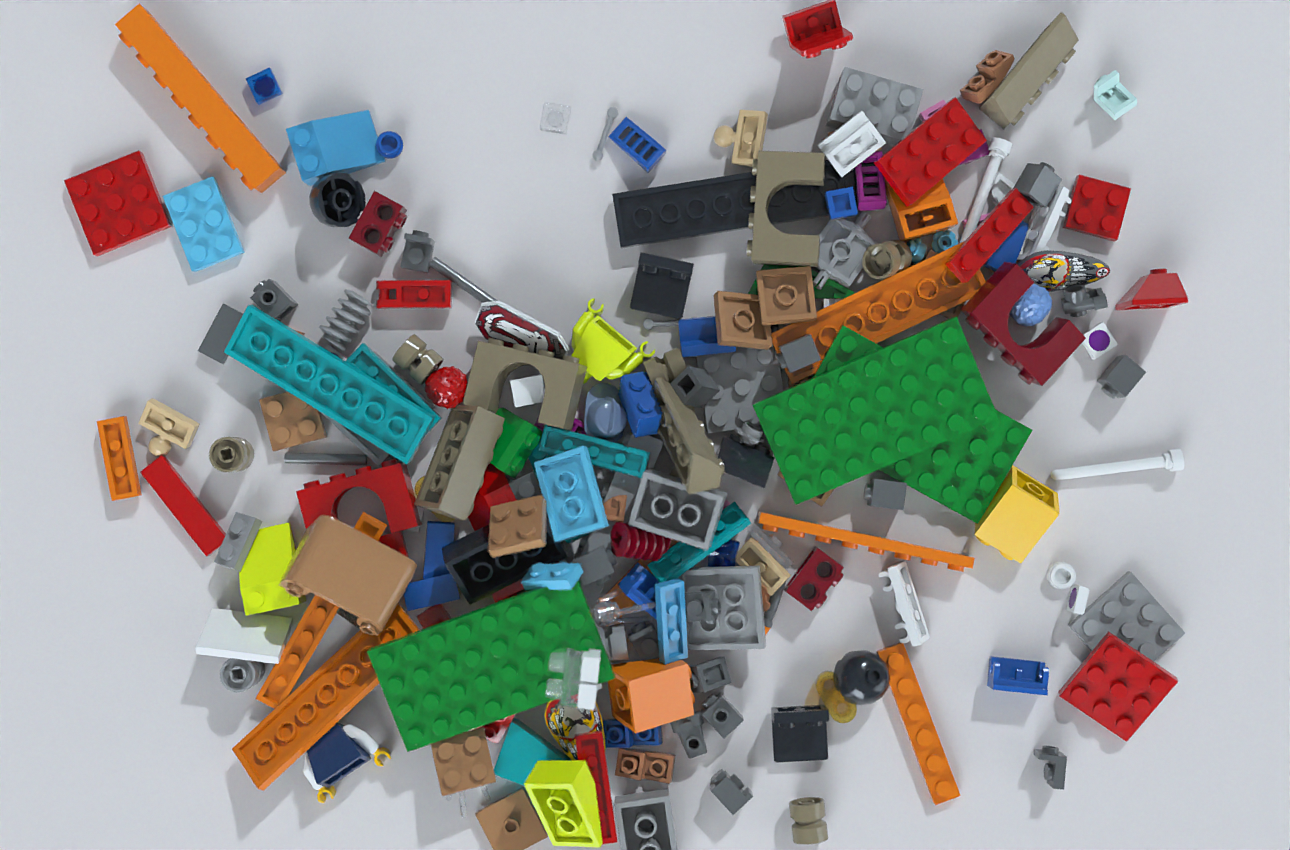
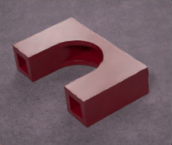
(990, 312)

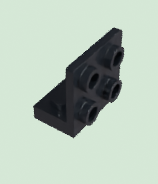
(661, 286)
(799, 733)

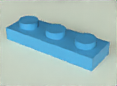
(671, 621)

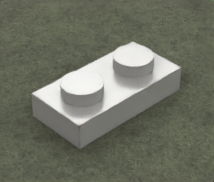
(238, 541)

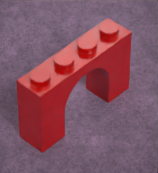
(389, 483)

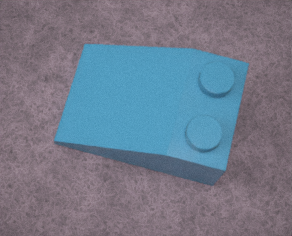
(334, 145)

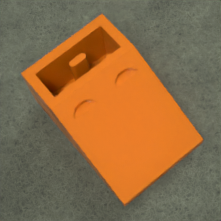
(925, 216)

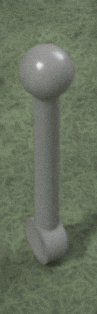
(612, 114)
(649, 324)

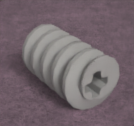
(346, 319)

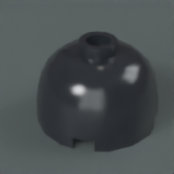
(337, 200)
(861, 677)

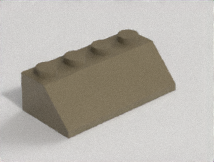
(1030, 72)
(687, 442)
(460, 461)

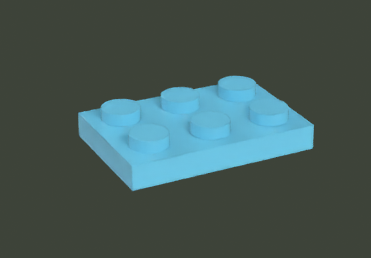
(203, 224)
(571, 494)

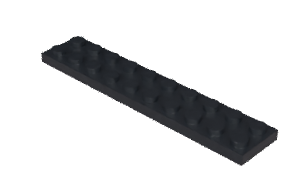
(717, 206)

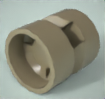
(886, 258)
(411, 352)
(667, 368)
(231, 454)
(808, 824)

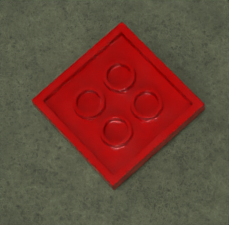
(117, 203)
(1117, 686)

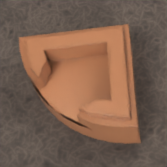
(615, 508)

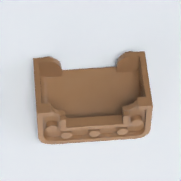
(349, 572)

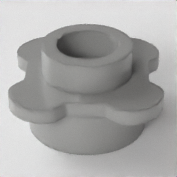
(750, 433)

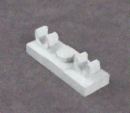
(1043, 223)
(906, 603)

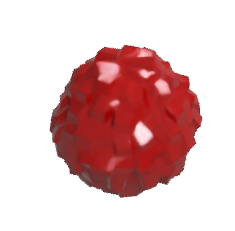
(446, 387)

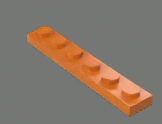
(919, 724)

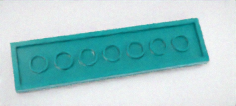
(329, 384)

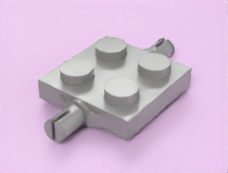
(842, 250)

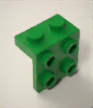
(515, 443)

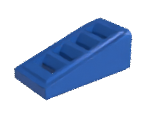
(653, 159)

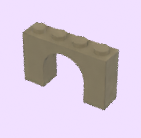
(773, 173)
(561, 378)

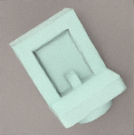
(1113, 95)

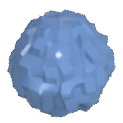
(1032, 306)

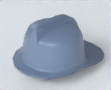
(604, 413)

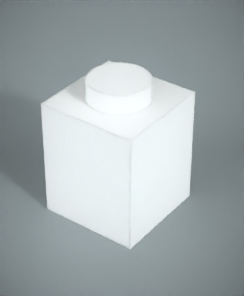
(528, 391)

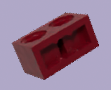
(371, 221)
(808, 575)

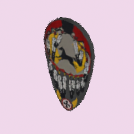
(1062, 269)

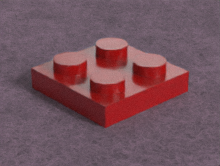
(1097, 208)

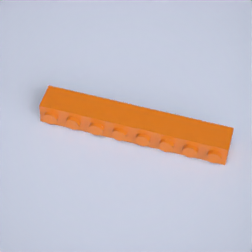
(200, 99)

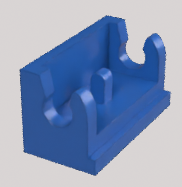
(640, 587)
(1018, 675)

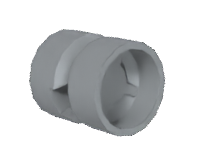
(615, 641)
(241, 674)

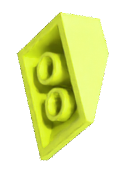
(265, 568)
(566, 802)

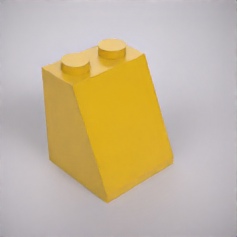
(1018, 515)

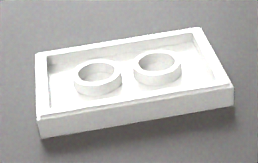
(244, 637)

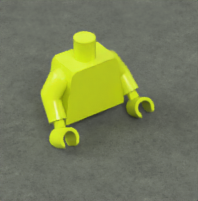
(604, 348)

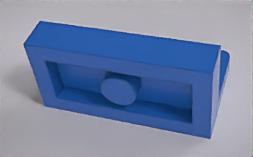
(699, 337)

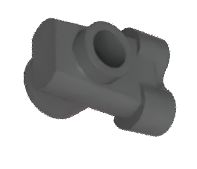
(1078, 301)
(688, 729)

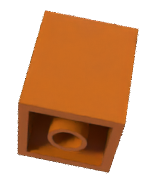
(650, 693)

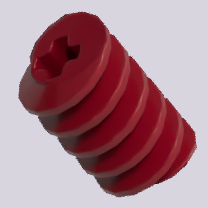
(637, 543)

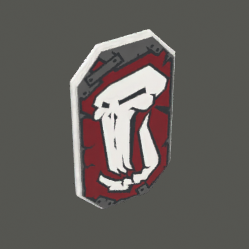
(513, 327)

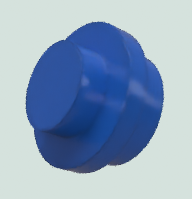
(389, 145)

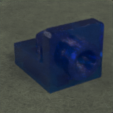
(724, 555)

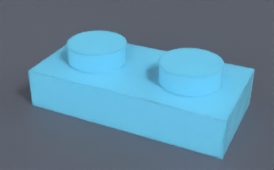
(552, 576)

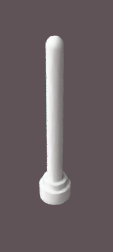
(999, 149)
(1171, 460)

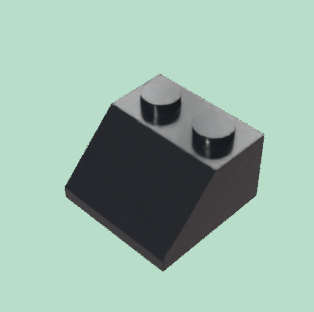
(745, 462)

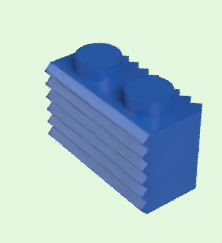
(640, 404)

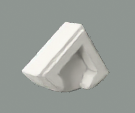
(1000, 188)

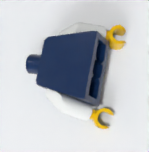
(337, 755)

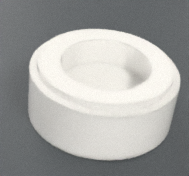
(1061, 575)

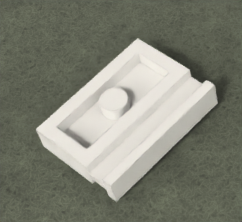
(851, 143)

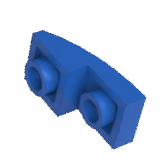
(1009, 249)
(437, 536)
(431, 592)
(620, 736)

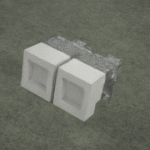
(579, 678)

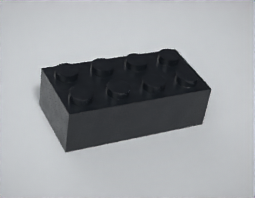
(482, 575)

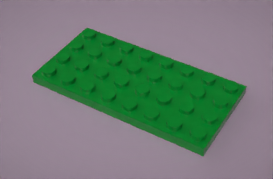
(875, 410)
(957, 472)
(483, 663)

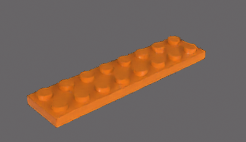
(885, 307)
(316, 704)

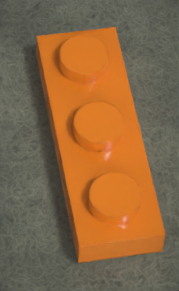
(119, 458)

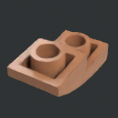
(991, 73)
(645, 764)

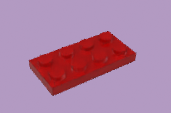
(930, 151)

